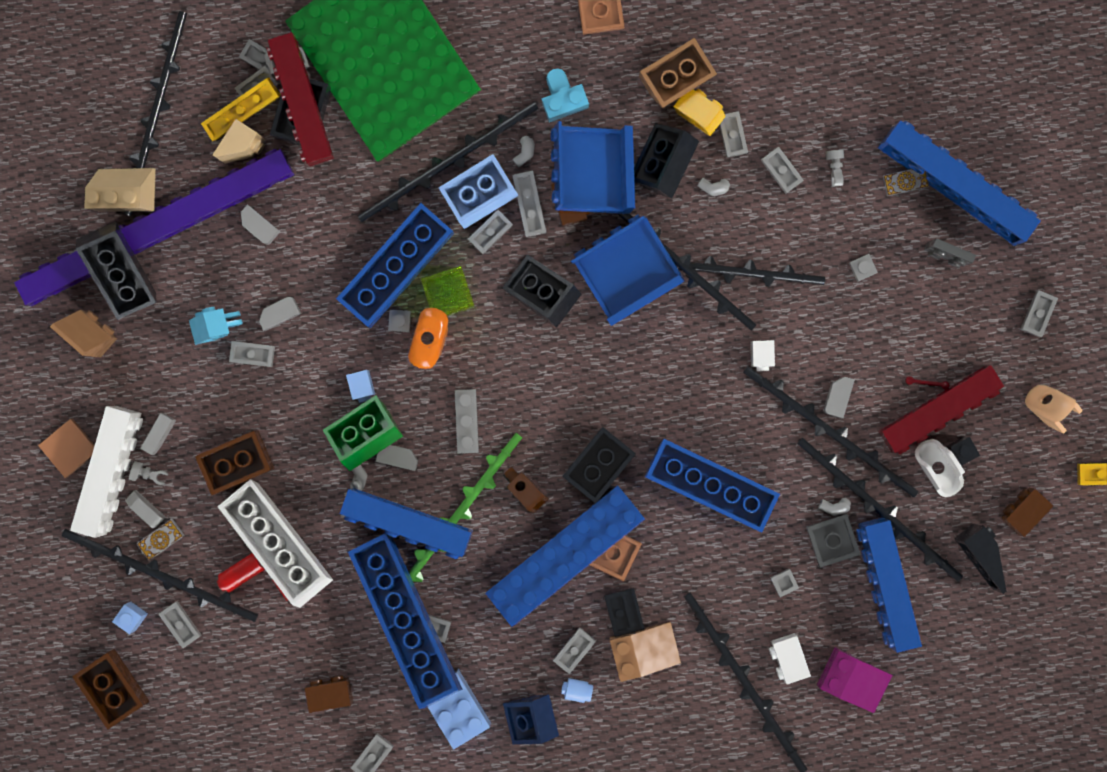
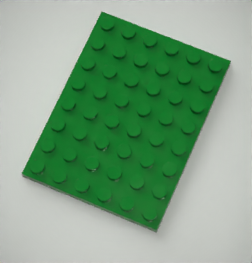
(384, 66)

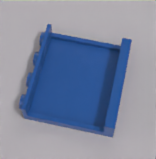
(593, 169)
(628, 269)

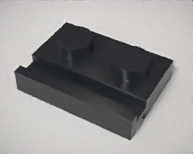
(624, 612)

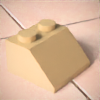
(239, 144)

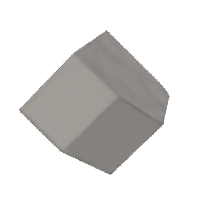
(258, 225)
(279, 313)
(838, 397)
(158, 433)
(398, 457)
(144, 509)

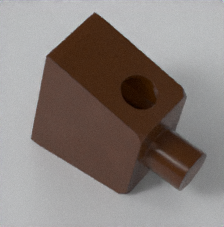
(531, 496)

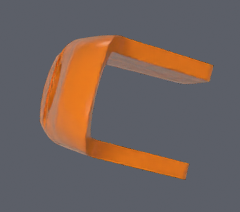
(431, 321)

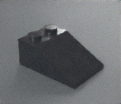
(542, 290)
(984, 553)

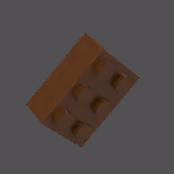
(234, 462)
(110, 689)

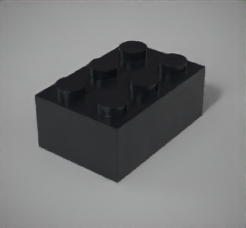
(283, 127)
(598, 464)

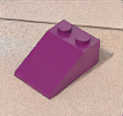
(854, 680)

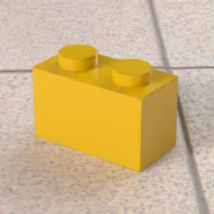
(700, 111)

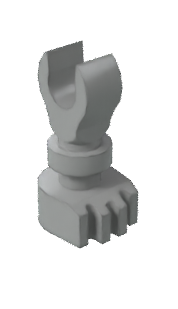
(836, 174)
(137, 470)

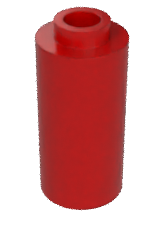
(239, 573)

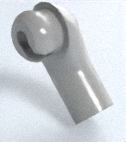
(527, 151)
(714, 189)
(359, 478)
(839, 508)

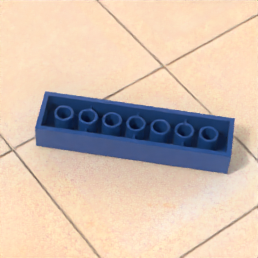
(959, 183)
(565, 556)
(405, 621)

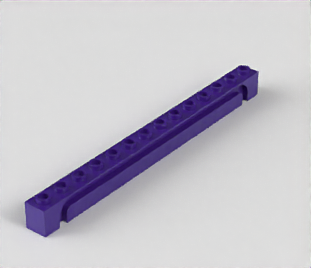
(163, 223)

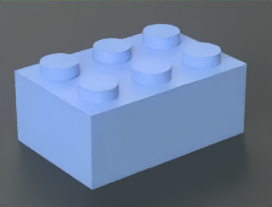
(478, 191)
(460, 715)

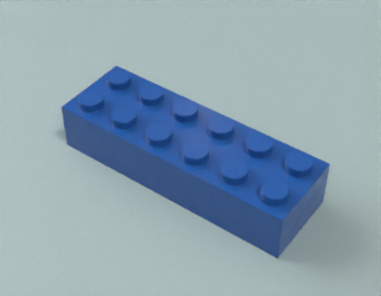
(395, 265)
(712, 485)
(407, 522)
(889, 585)

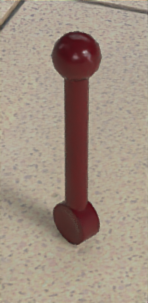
(910, 380)

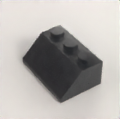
(664, 159)

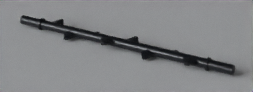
(159, 103)
(439, 165)
(751, 271)
(695, 279)
(839, 435)
(872, 505)
(152, 569)
(748, 691)

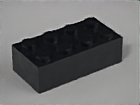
(116, 270)

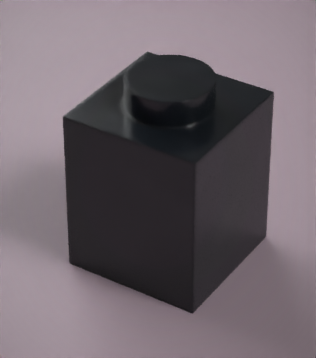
(963, 450)

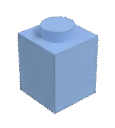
(360, 385)
(129, 617)

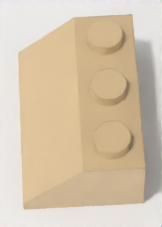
(121, 190)

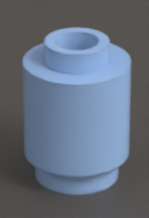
(577, 690)

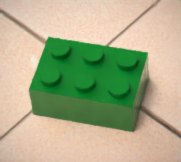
(362, 433)

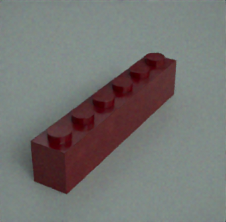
(300, 99)
(942, 408)

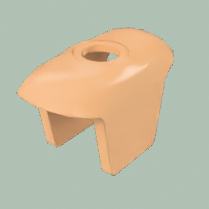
(1054, 411)

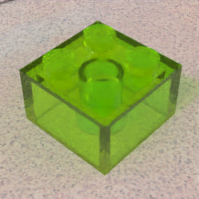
(448, 291)

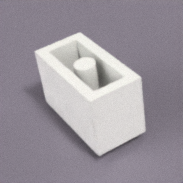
(789, 658)

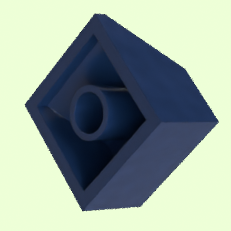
(531, 720)

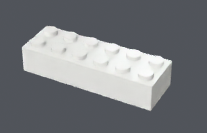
(106, 471)
(275, 543)

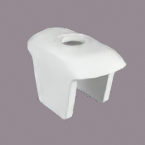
(951, 479)

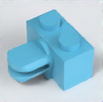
(563, 98)
(212, 324)

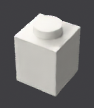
(762, 355)

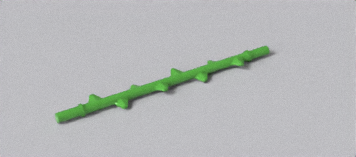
(471, 494)

